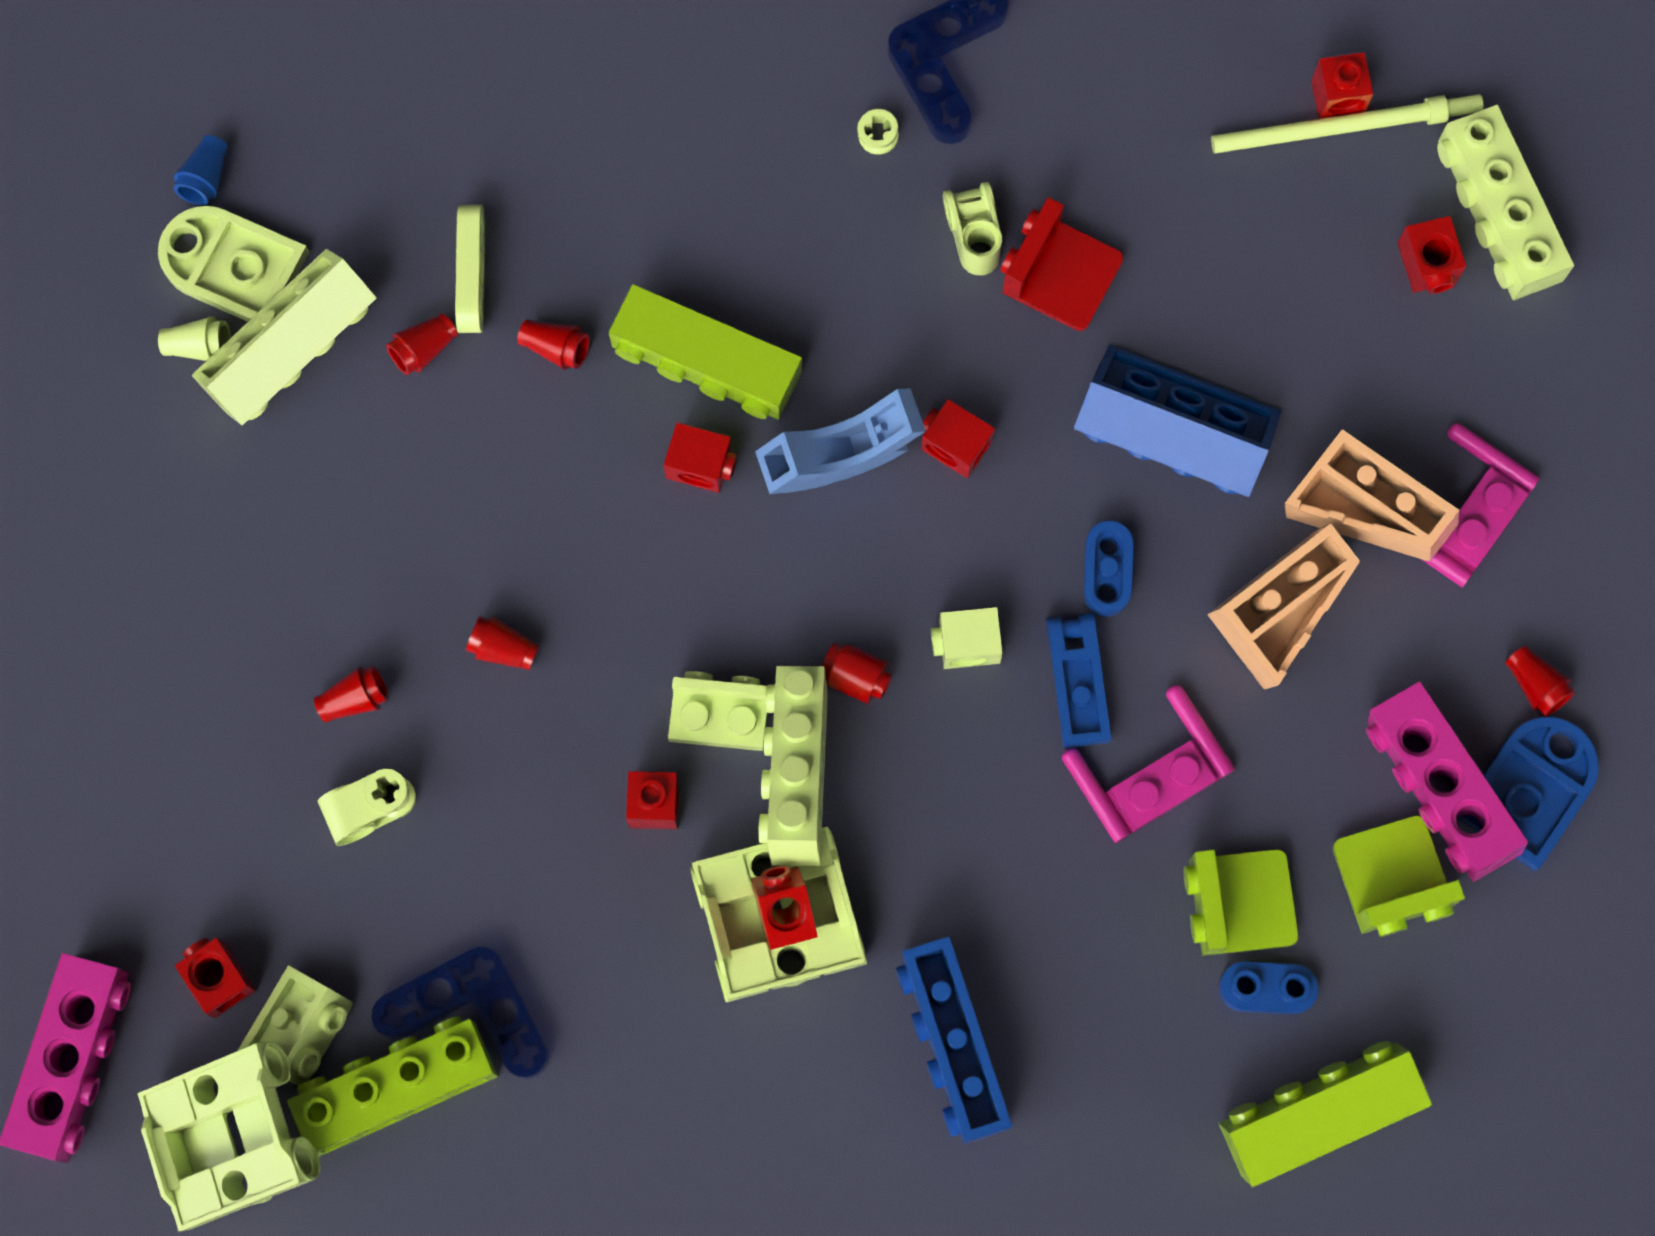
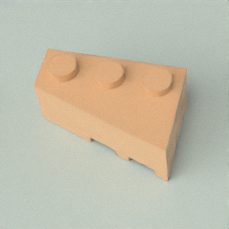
(1372, 501)
(1284, 603)

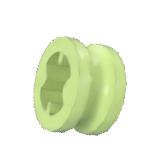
(889, 139)

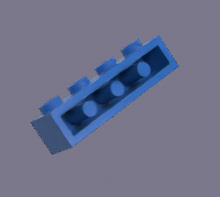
(956, 1041)

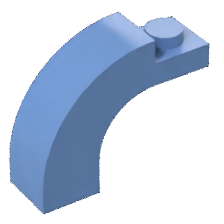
(843, 450)

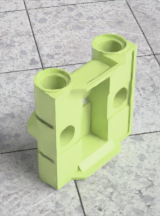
(742, 952)
(194, 1145)

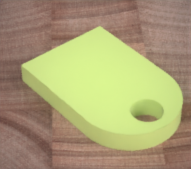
(233, 263)

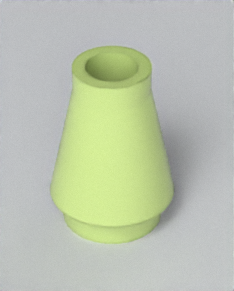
(194, 339)

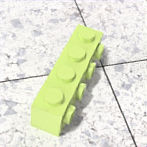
(1504, 203)
(285, 337)
(797, 766)

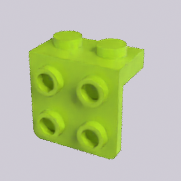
(1394, 876)
(1241, 901)

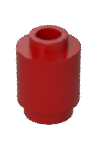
(856, 672)

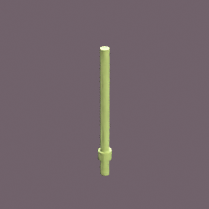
(1433, 111)

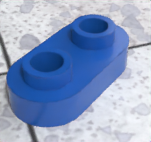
(1108, 570)
(1269, 988)

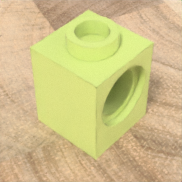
(968, 638)

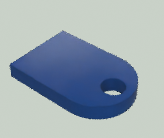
(1539, 787)

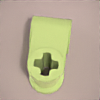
(974, 220)
(359, 807)

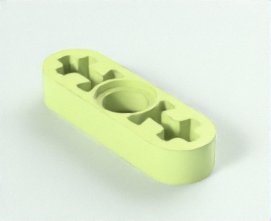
(470, 268)

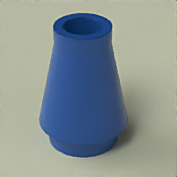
(201, 172)

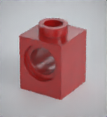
(1341, 85)
(1438, 238)
(956, 438)
(699, 458)
(652, 800)
(789, 924)
(229, 991)

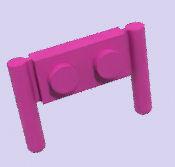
(1485, 510)
(1160, 784)

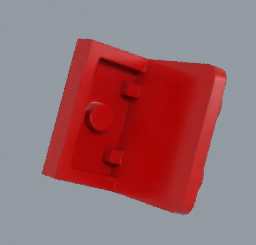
(1059, 268)

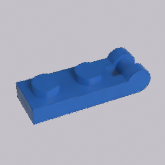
(1078, 682)

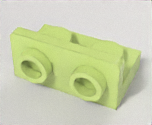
(718, 711)
(301, 1020)

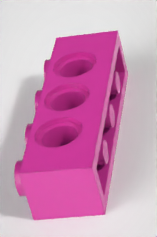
(1417, 714)
(42, 1076)

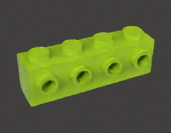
(705, 353)
(392, 1087)
(1324, 1112)

